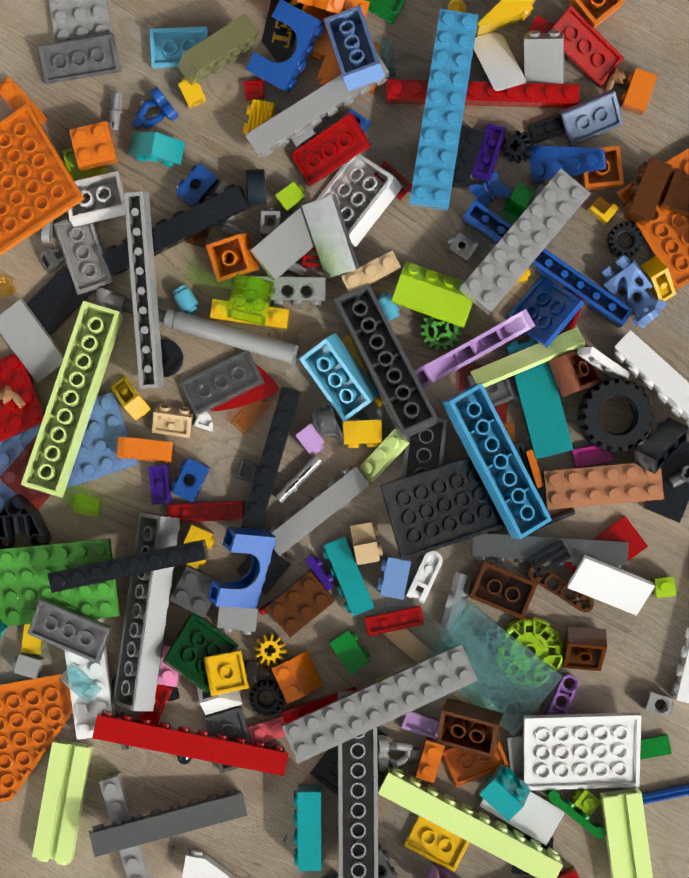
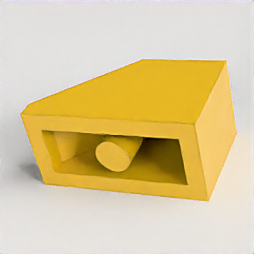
(660, 278)
(130, 398)

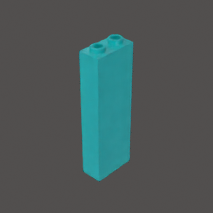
(541, 406)

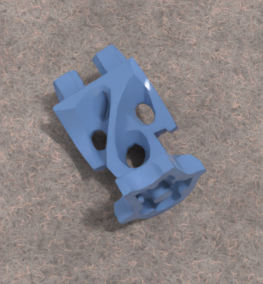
(648, 306)

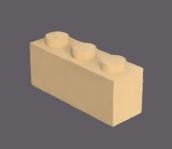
(371, 272)

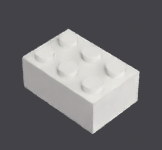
(102, 199)

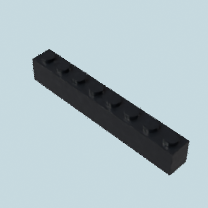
(183, 225)
(271, 458)
(128, 566)

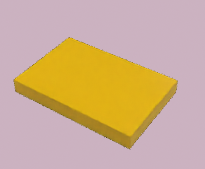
(436, 843)

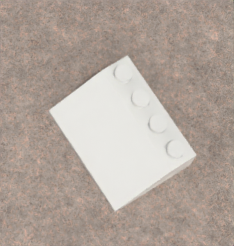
(361, 195)

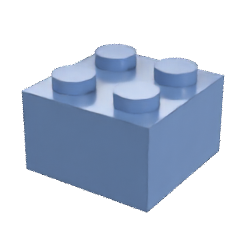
(394, 577)

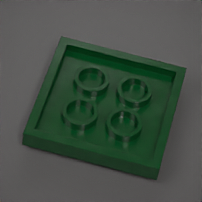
(194, 643)

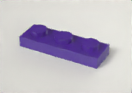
(489, 152)

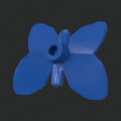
(489, 189)

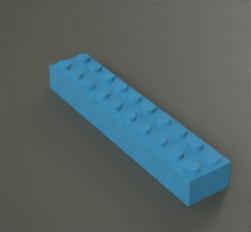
(443, 109)

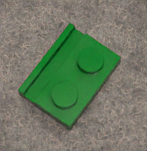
(386, 9)

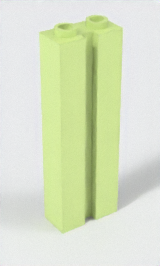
(62, 801)
(626, 834)

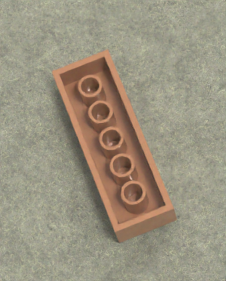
(601, 486)

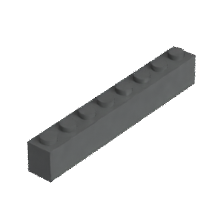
(503, 546)
(167, 823)

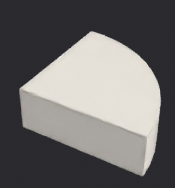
(204, 421)

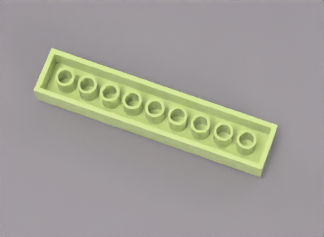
(72, 399)
(469, 824)

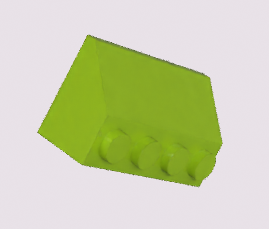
(432, 294)

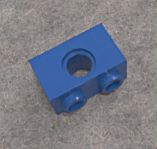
(204, 176)
(199, 472)

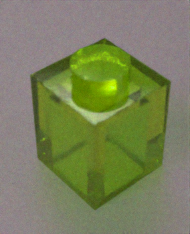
(86, 505)

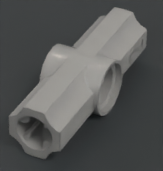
(456, 600)

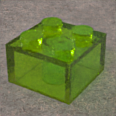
(250, 299)

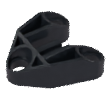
(22, 520)

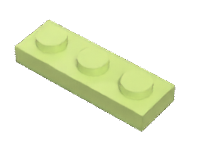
(383, 456)

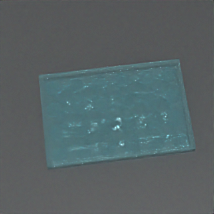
(507, 671)

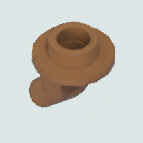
(618, 76)
(7, 394)

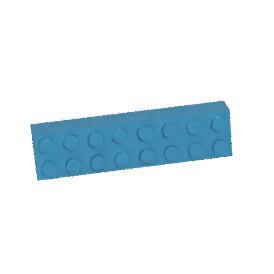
(496, 461)

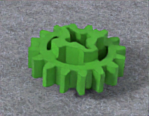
(434, 341)

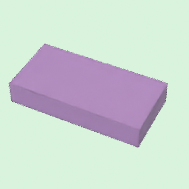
(421, 724)

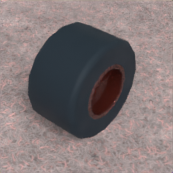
(256, 186)

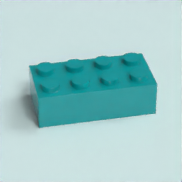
(309, 828)

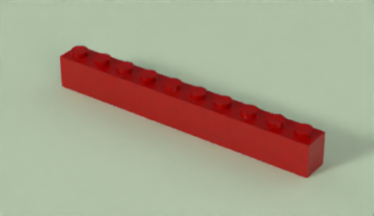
(482, 94)
(190, 744)

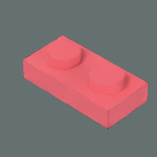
(267, 730)

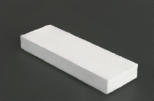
(602, 363)

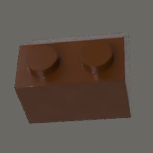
(584, 648)

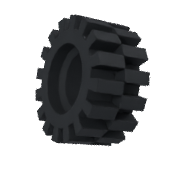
(632, 231)
(255, 701)

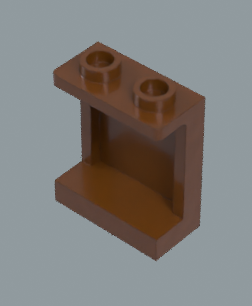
(677, 193)

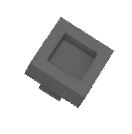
(49, 260)

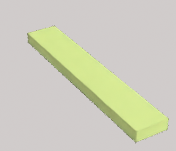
(528, 358)

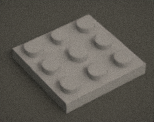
(79, 18)

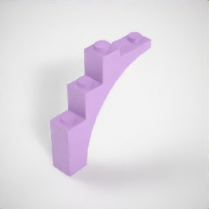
(474, 349)

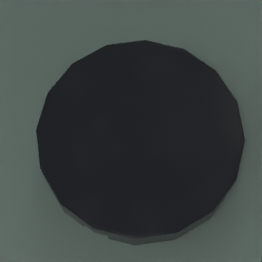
(171, 357)

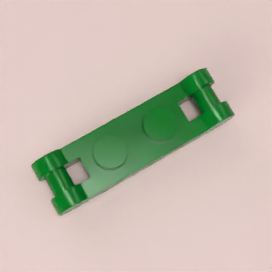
(580, 817)

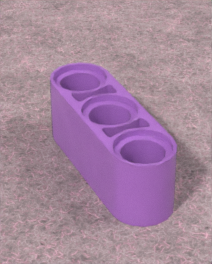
(561, 690)

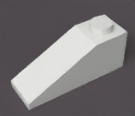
(202, 866)

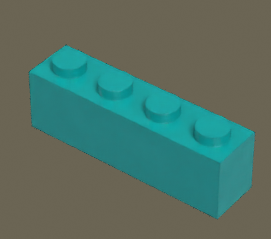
(348, 575)

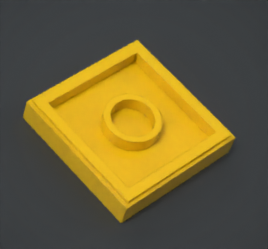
(225, 673)

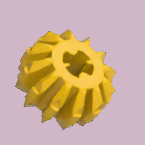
(275, 654)

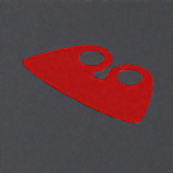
(254, 395)

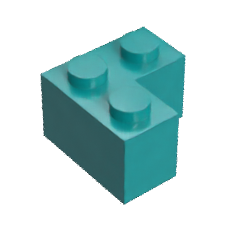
(155, 148)

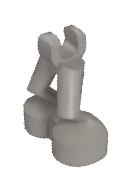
(383, 748)

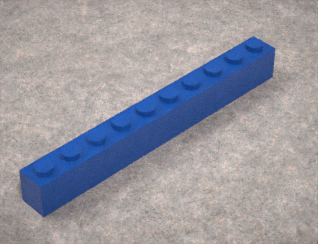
(554, 268)

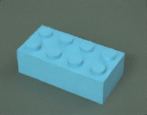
(339, 377)

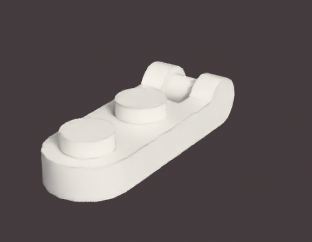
(425, 576)

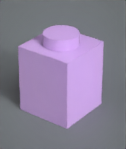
(310, 439)

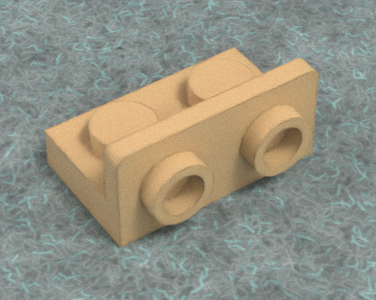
(172, 420)

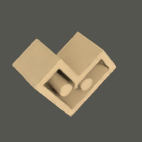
(365, 543)

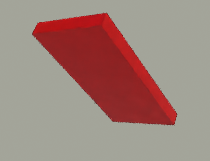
(587, 47)
(330, 149)
(623, 532)

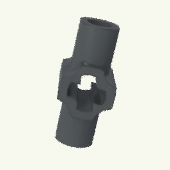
(679, 478)

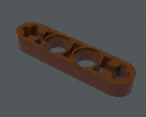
(559, 589)

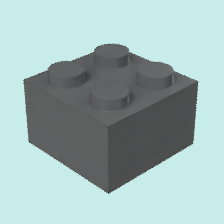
(193, 591)

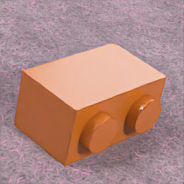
(638, 91)
(430, 760)

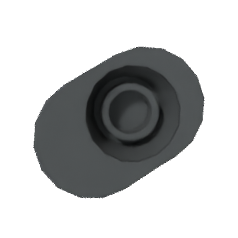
(325, 422)

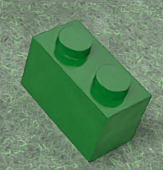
(349, 651)

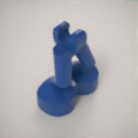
(158, 100)

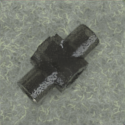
(255, 670)

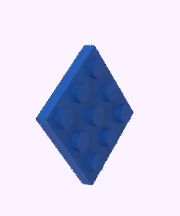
(549, 309)

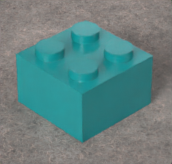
(505, 792)

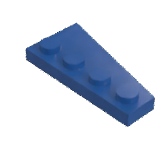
(573, 160)

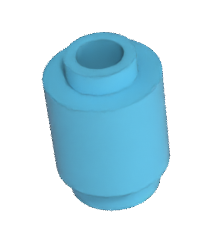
(185, 299)
(390, 309)

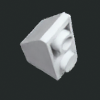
(218, 702)

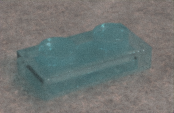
(80, 683)

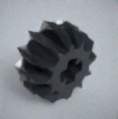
(514, 141)

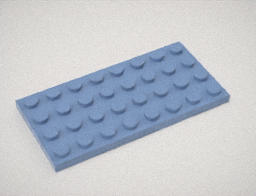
(96, 452)

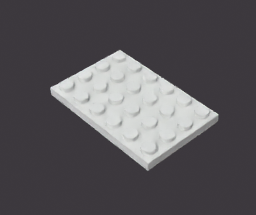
(582, 751)

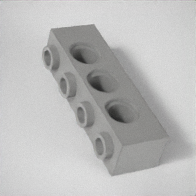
(317, 285)

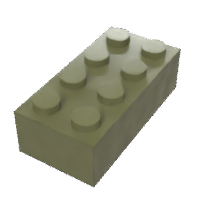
(218, 50)

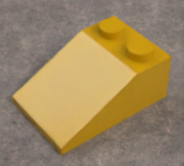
(504, 15)

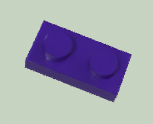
(160, 484)
(325, 578)

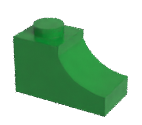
(517, 203)

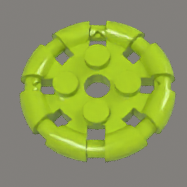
(537, 641)

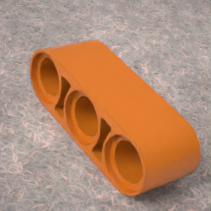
(144, 449)

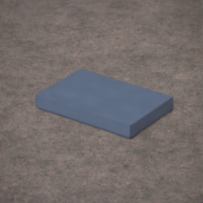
(591, 117)

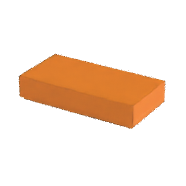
(534, 468)

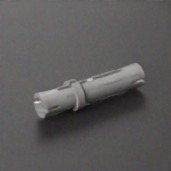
(314, 462)

